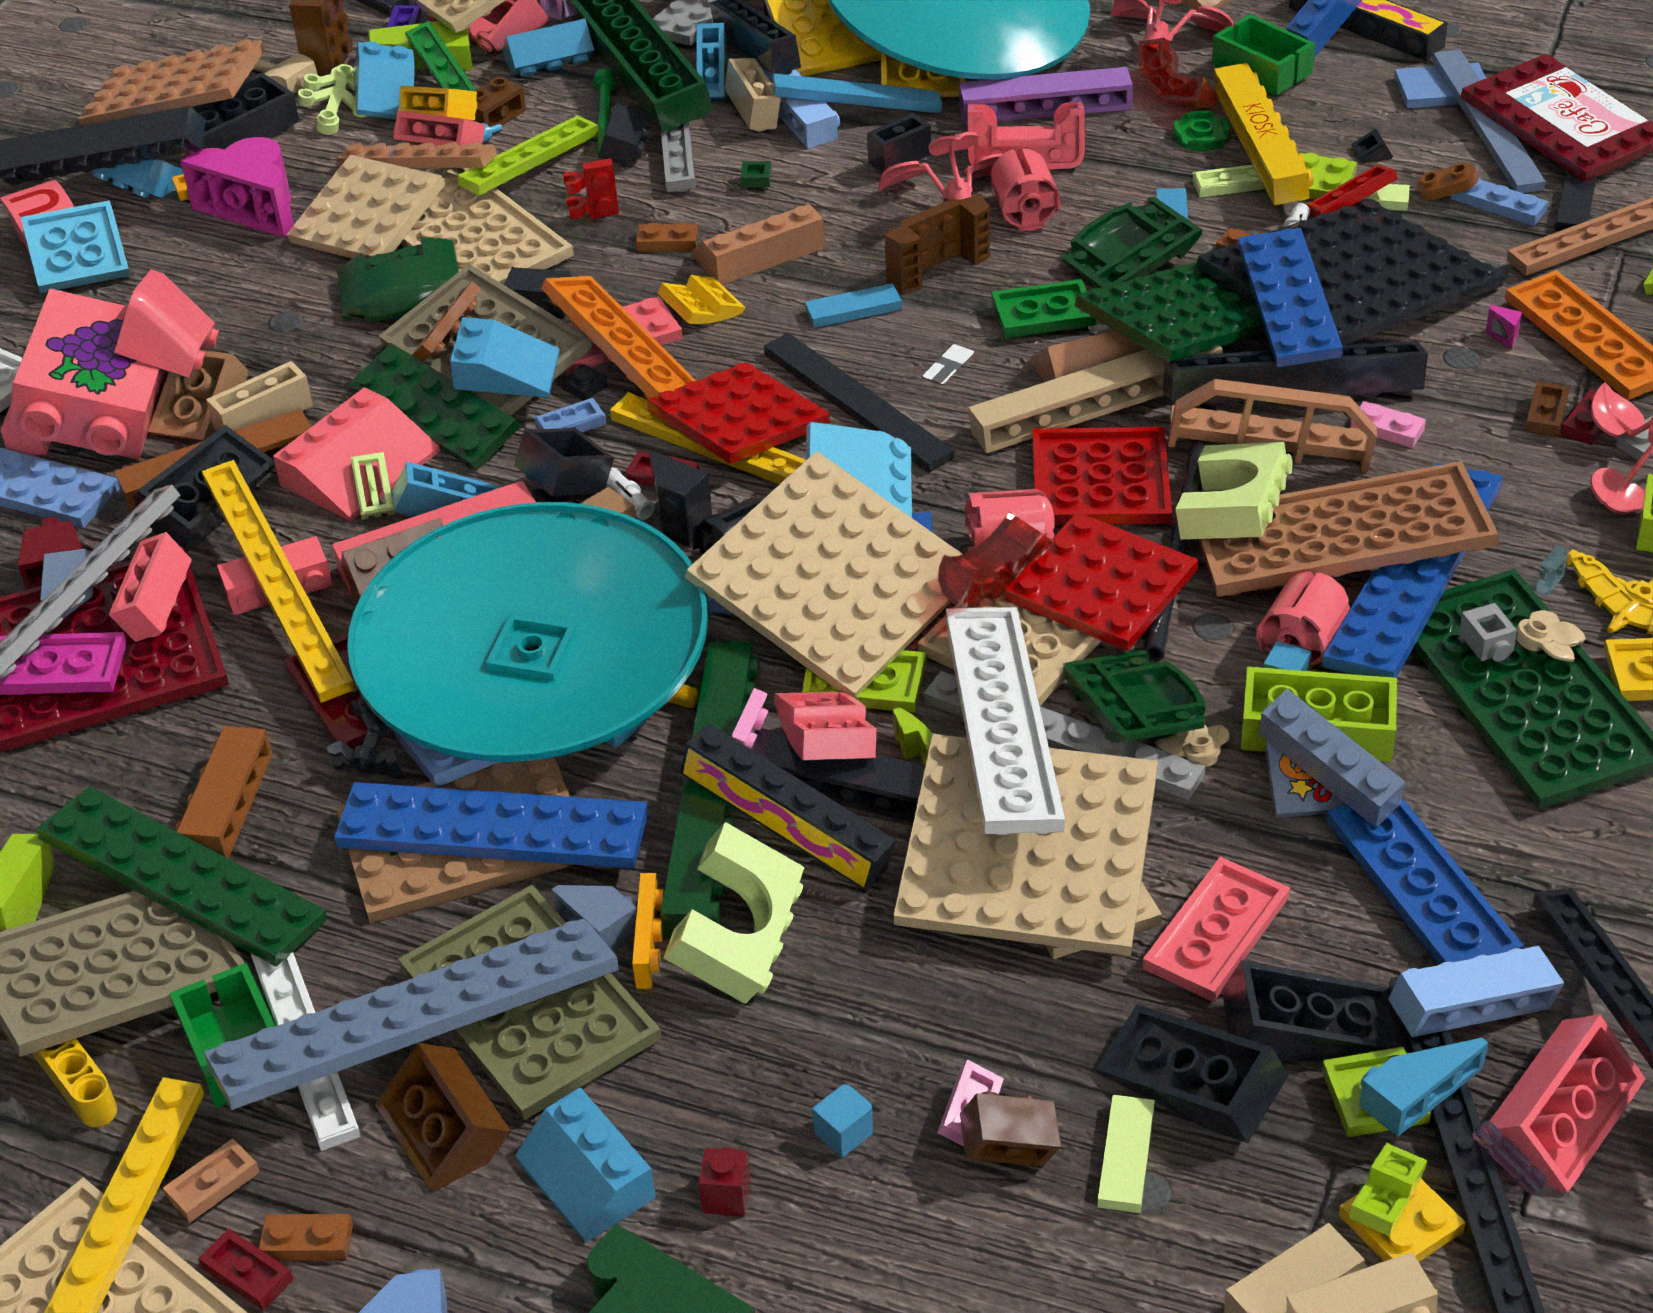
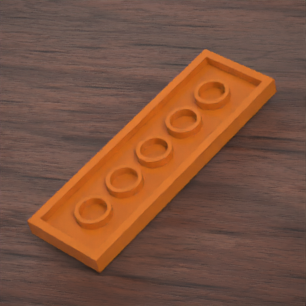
(1587, 332)
(617, 334)

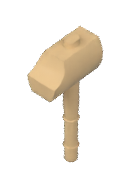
(289, 72)

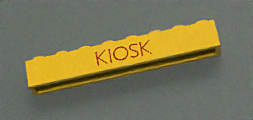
(1262, 134)

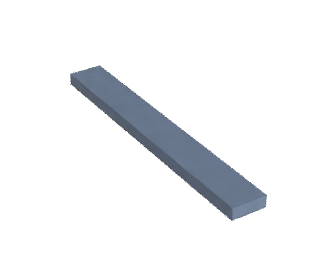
(1500, 142)

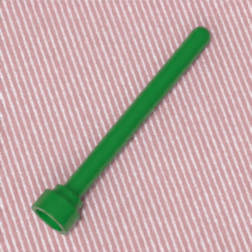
(604, 83)

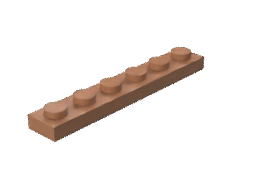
(425, 155)
(1582, 238)

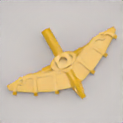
(1627, 601)

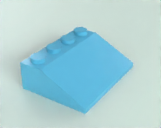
(869, 456)

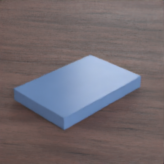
(1426, 86)

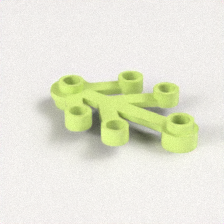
(343, 79)

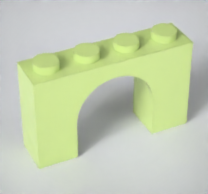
(1252, 486)
(769, 886)

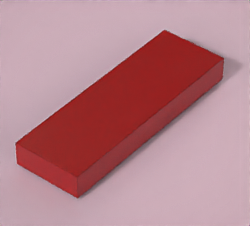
(1353, 190)

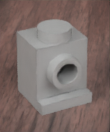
(1494, 639)

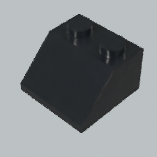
(680, 497)

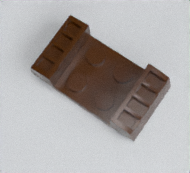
(936, 237)

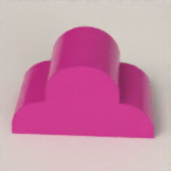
(241, 184)

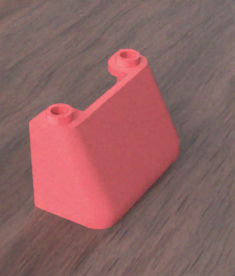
(505, 20)
(1059, 145)
(165, 327)

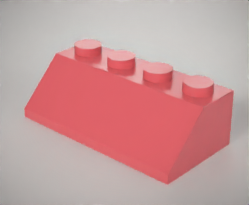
(1569, 1099)

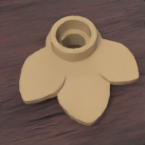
(1547, 633)
(1196, 745)

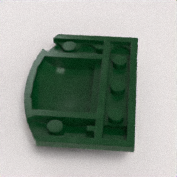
(1130, 242)
(397, 280)
(1136, 696)

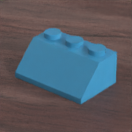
(548, 48)
(146, 177)
(585, 1166)

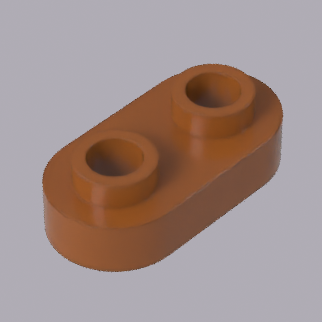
(1447, 181)

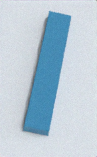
(856, 93)

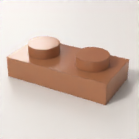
(211, 1180)

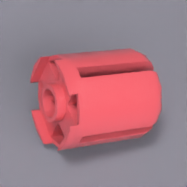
(1023, 189)
(988, 509)
(1305, 615)

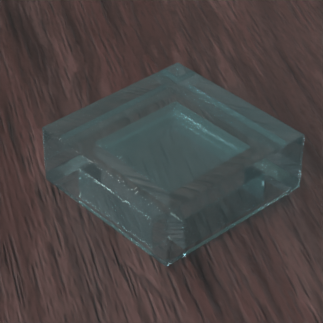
(1552, 570)

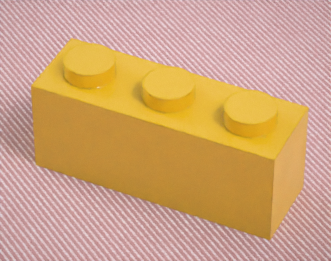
(438, 101)

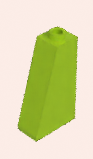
(457, 43)
(24, 878)

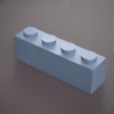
(1331, 758)

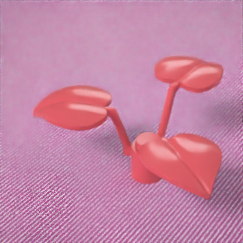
(1205, 16)
(957, 187)
(1616, 417)

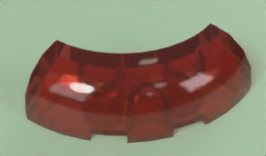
(1160, 70)
(992, 564)

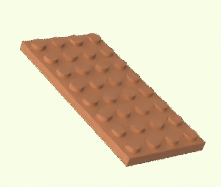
(1356, 529)

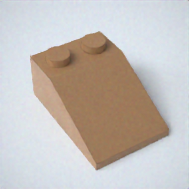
(183, 404)

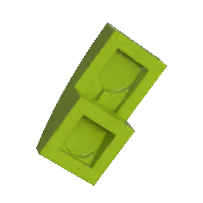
(911, 735)
(1388, 1189)

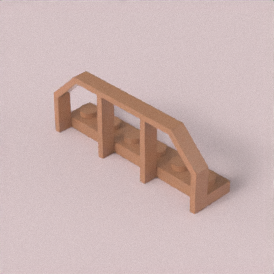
(1297, 436)

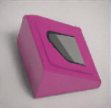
(1503, 325)

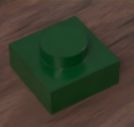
(755, 174)

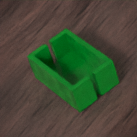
(1269, 50)
(205, 1028)

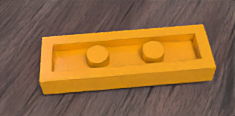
(647, 931)

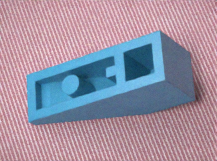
(712, 57)
(428, 489)
(1418, 1081)

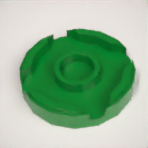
(1201, 131)

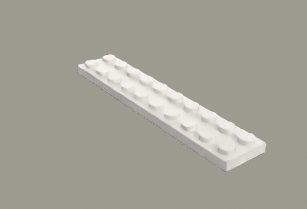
(1003, 722)

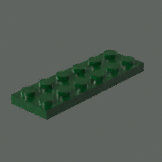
(451, 417)

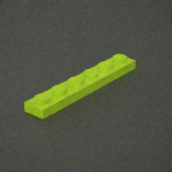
(528, 155)

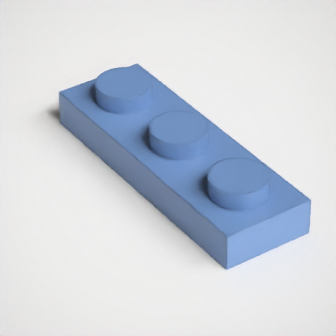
(1504, 202)

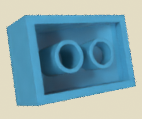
(378, 78)
(501, 360)

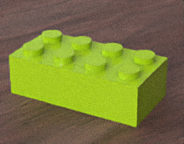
(1354, 704)

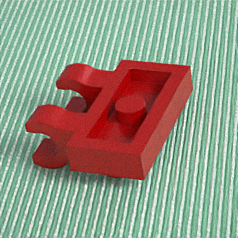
(600, 189)

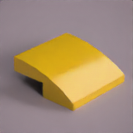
(701, 300)

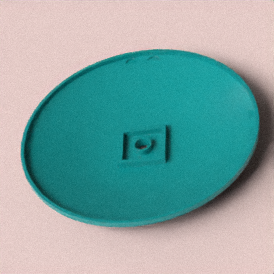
(970, 35)
(452, 620)

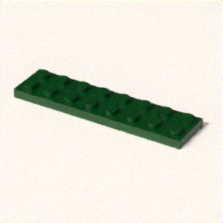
(183, 875)

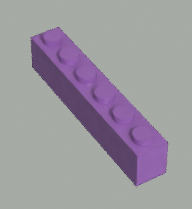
(1041, 94)

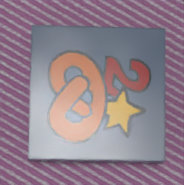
(1294, 790)

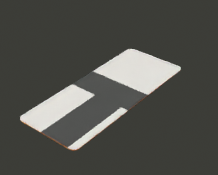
(948, 364)

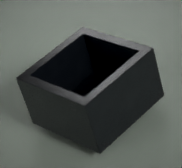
(563, 462)

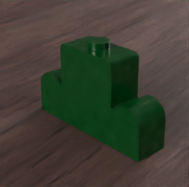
(641, 1279)

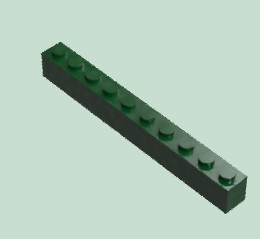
(721, 702)

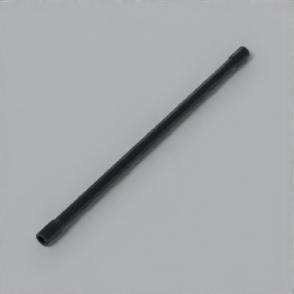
(1158, 632)

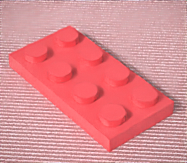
(651, 315)
(1216, 928)

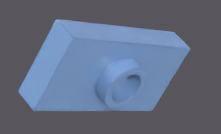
(581, 415)

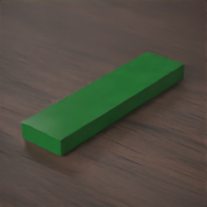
(438, 58)

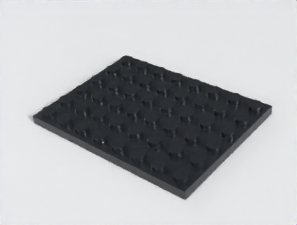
(1372, 269)

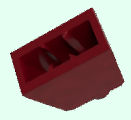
(48, 538)

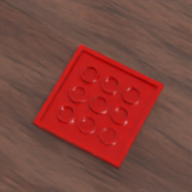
(737, 412)
(1104, 473)
(1102, 581)

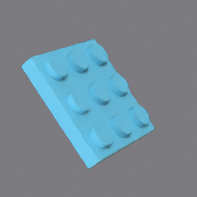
(75, 246)

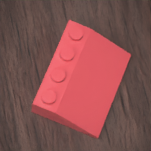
(320, 459)

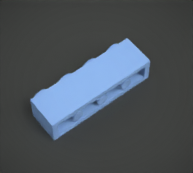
(808, 119)
(1475, 990)

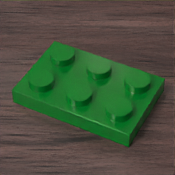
(1040, 309)

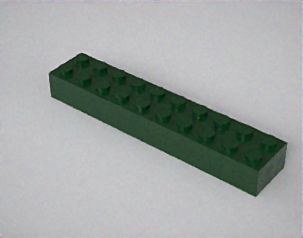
(645, 60)

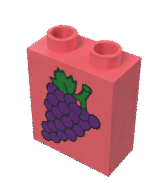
(77, 387)

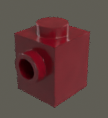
(724, 1181)

